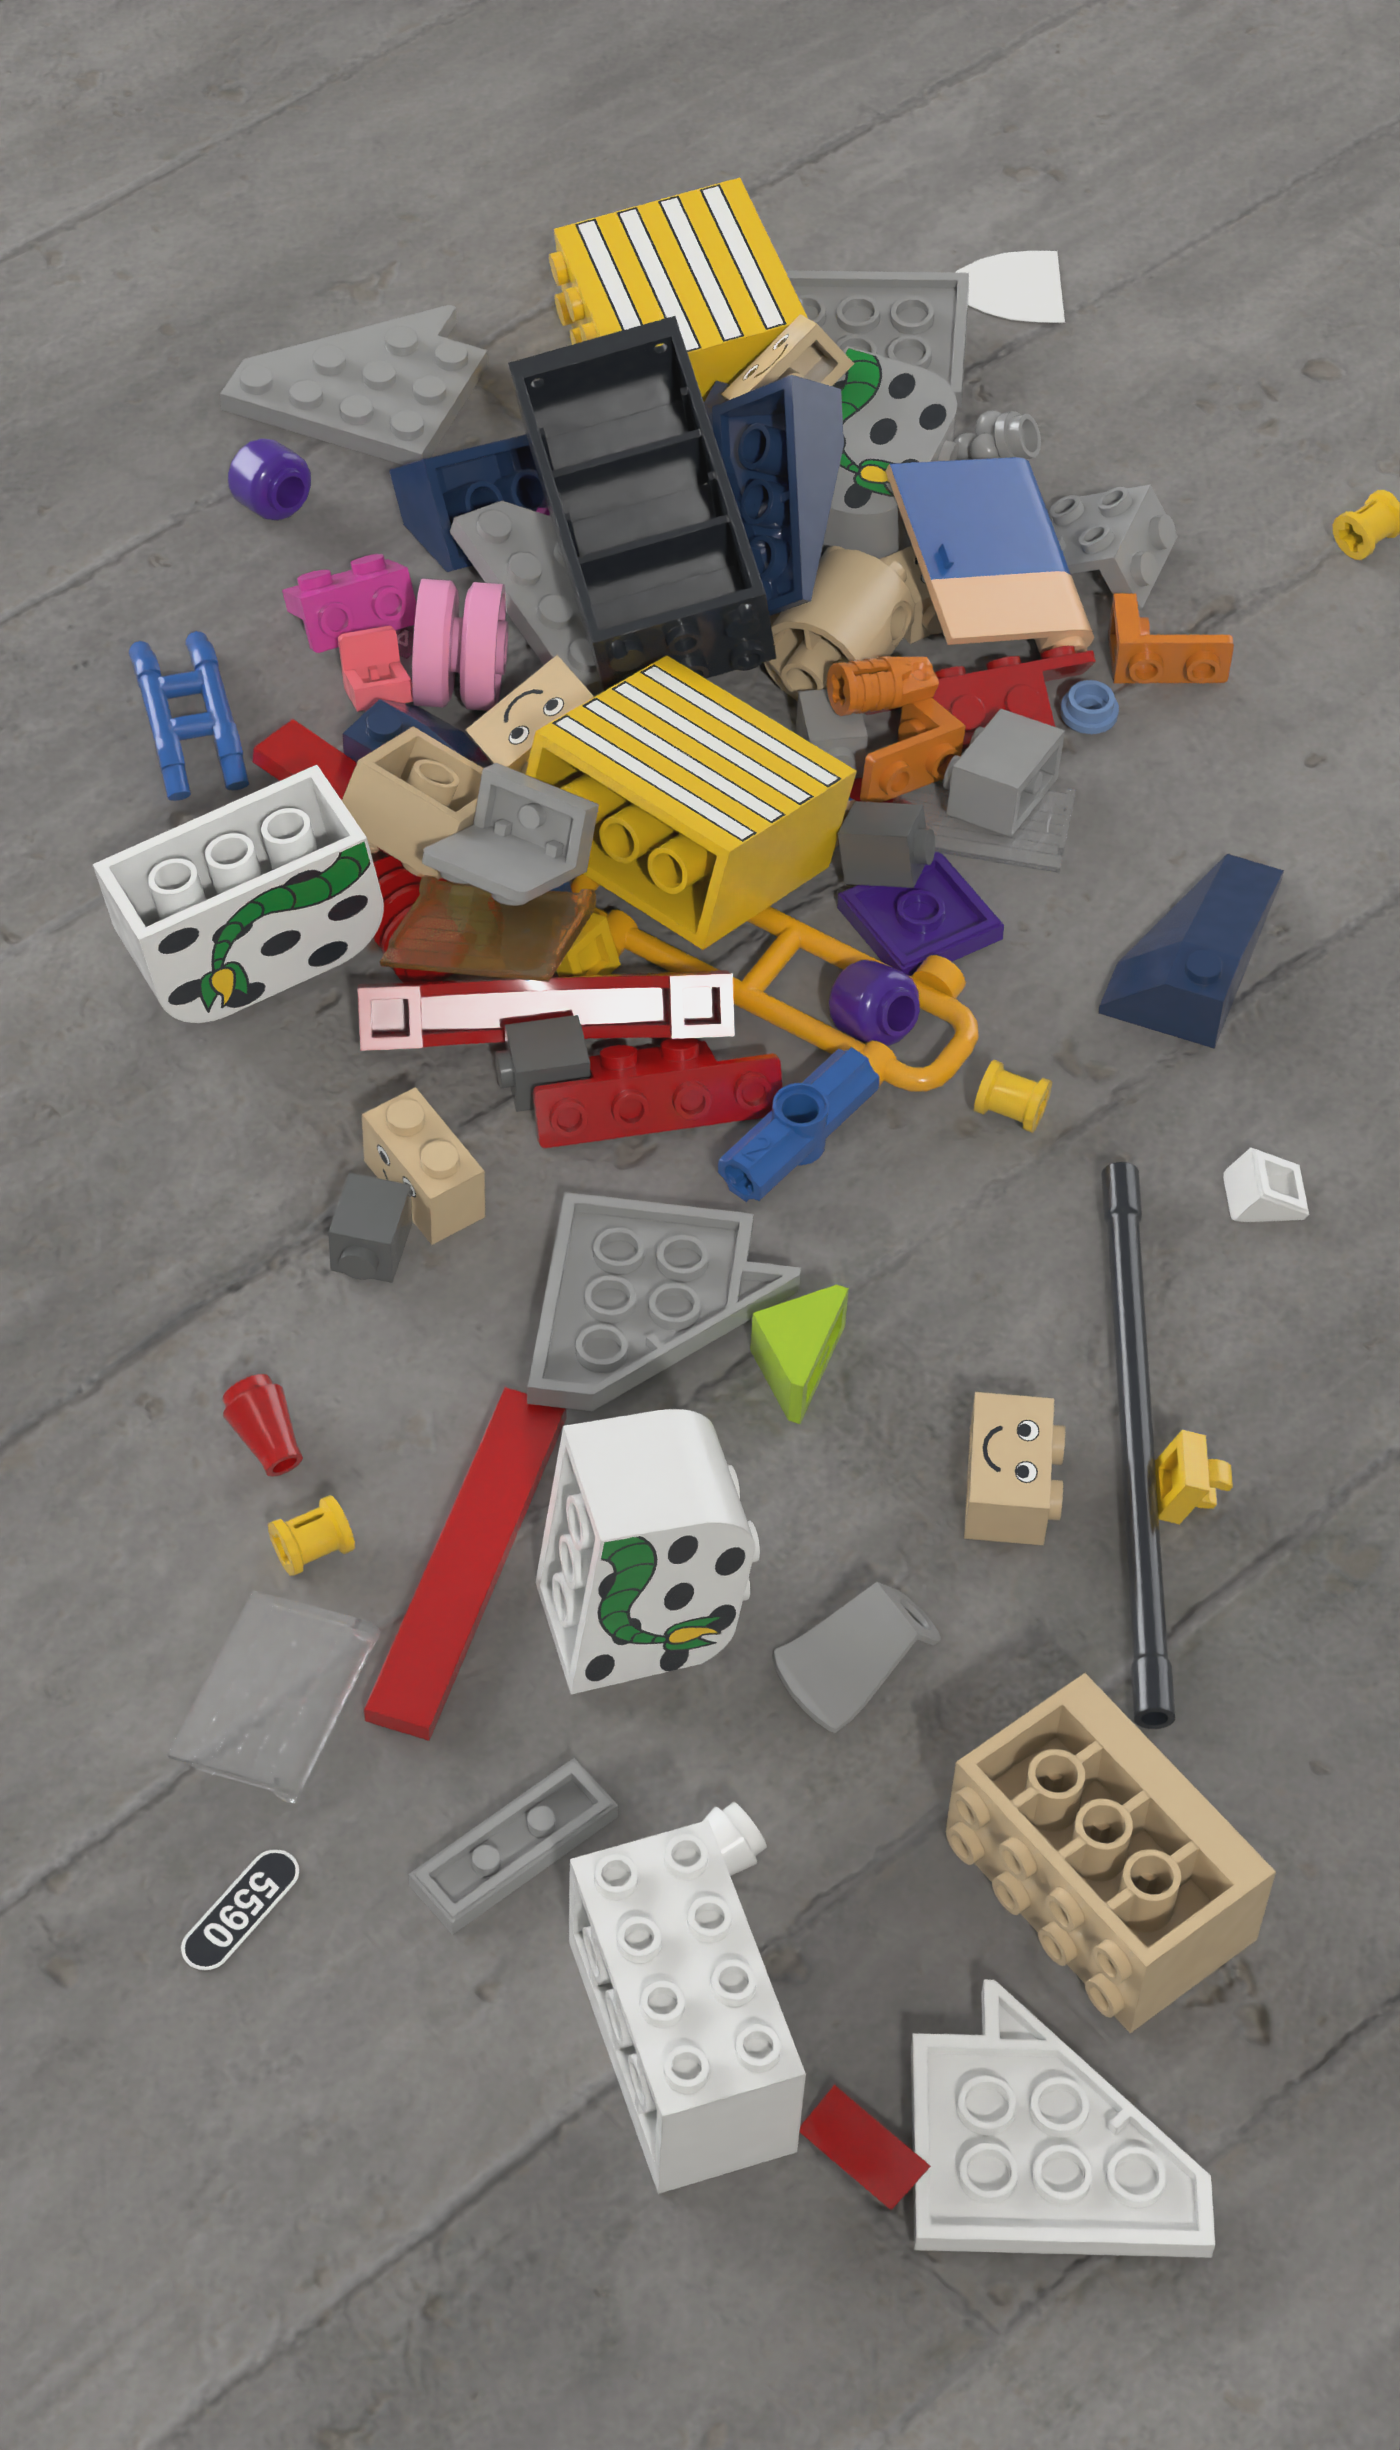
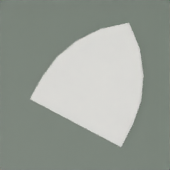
(1017, 286)

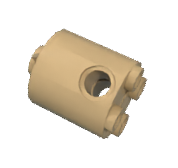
(854, 614)

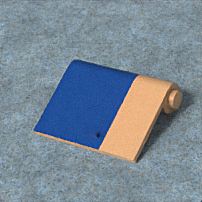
(989, 552)

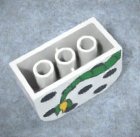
(245, 898)
(643, 1548)

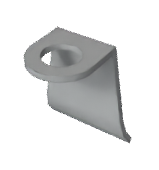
(851, 1654)

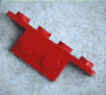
(1006, 686)
(655, 1093)

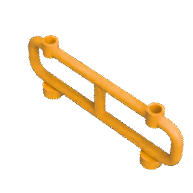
(936, 980)

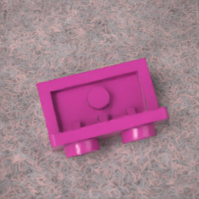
(359, 599)

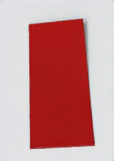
(863, 2147)

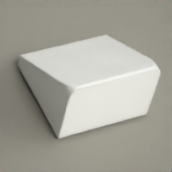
(1264, 1189)

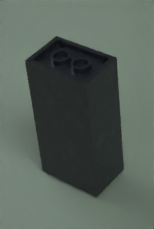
(643, 505)

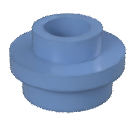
(1090, 707)

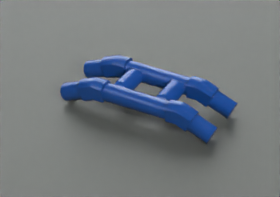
(170, 731)

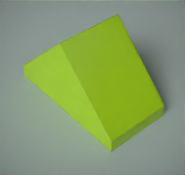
(796, 1343)

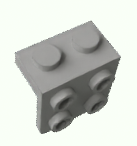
(1117, 533)
(521, 839)

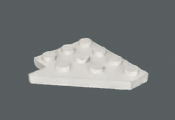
(1042, 2150)

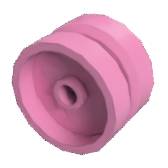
(456, 644)

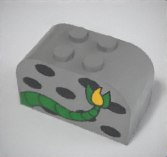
(889, 417)

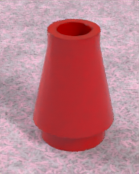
(263, 1422)

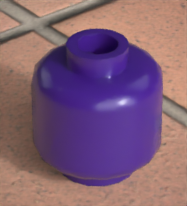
(269, 479)
(874, 1002)

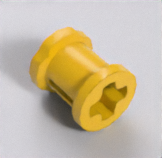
(1361, 530)
(1012, 1096)
(311, 1535)

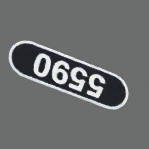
(240, 1910)

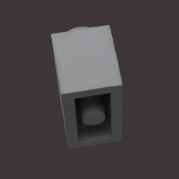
(1004, 772)

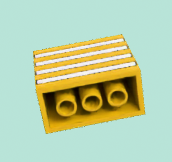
(681, 258)
(697, 799)

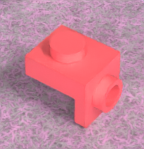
(373, 667)

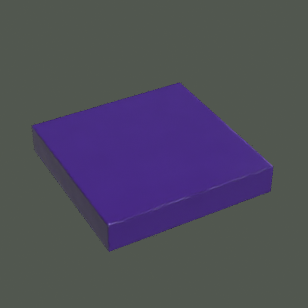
(933, 918)

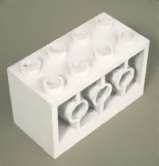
(685, 2006)

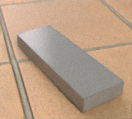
(513, 1846)

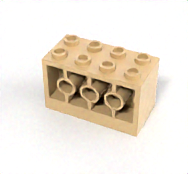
(1107, 1852)

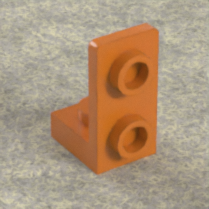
(1162, 658)
(924, 748)

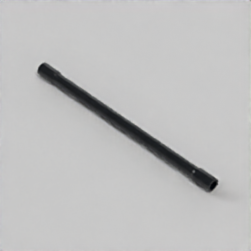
(1151, 1667)

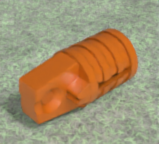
(879, 684)

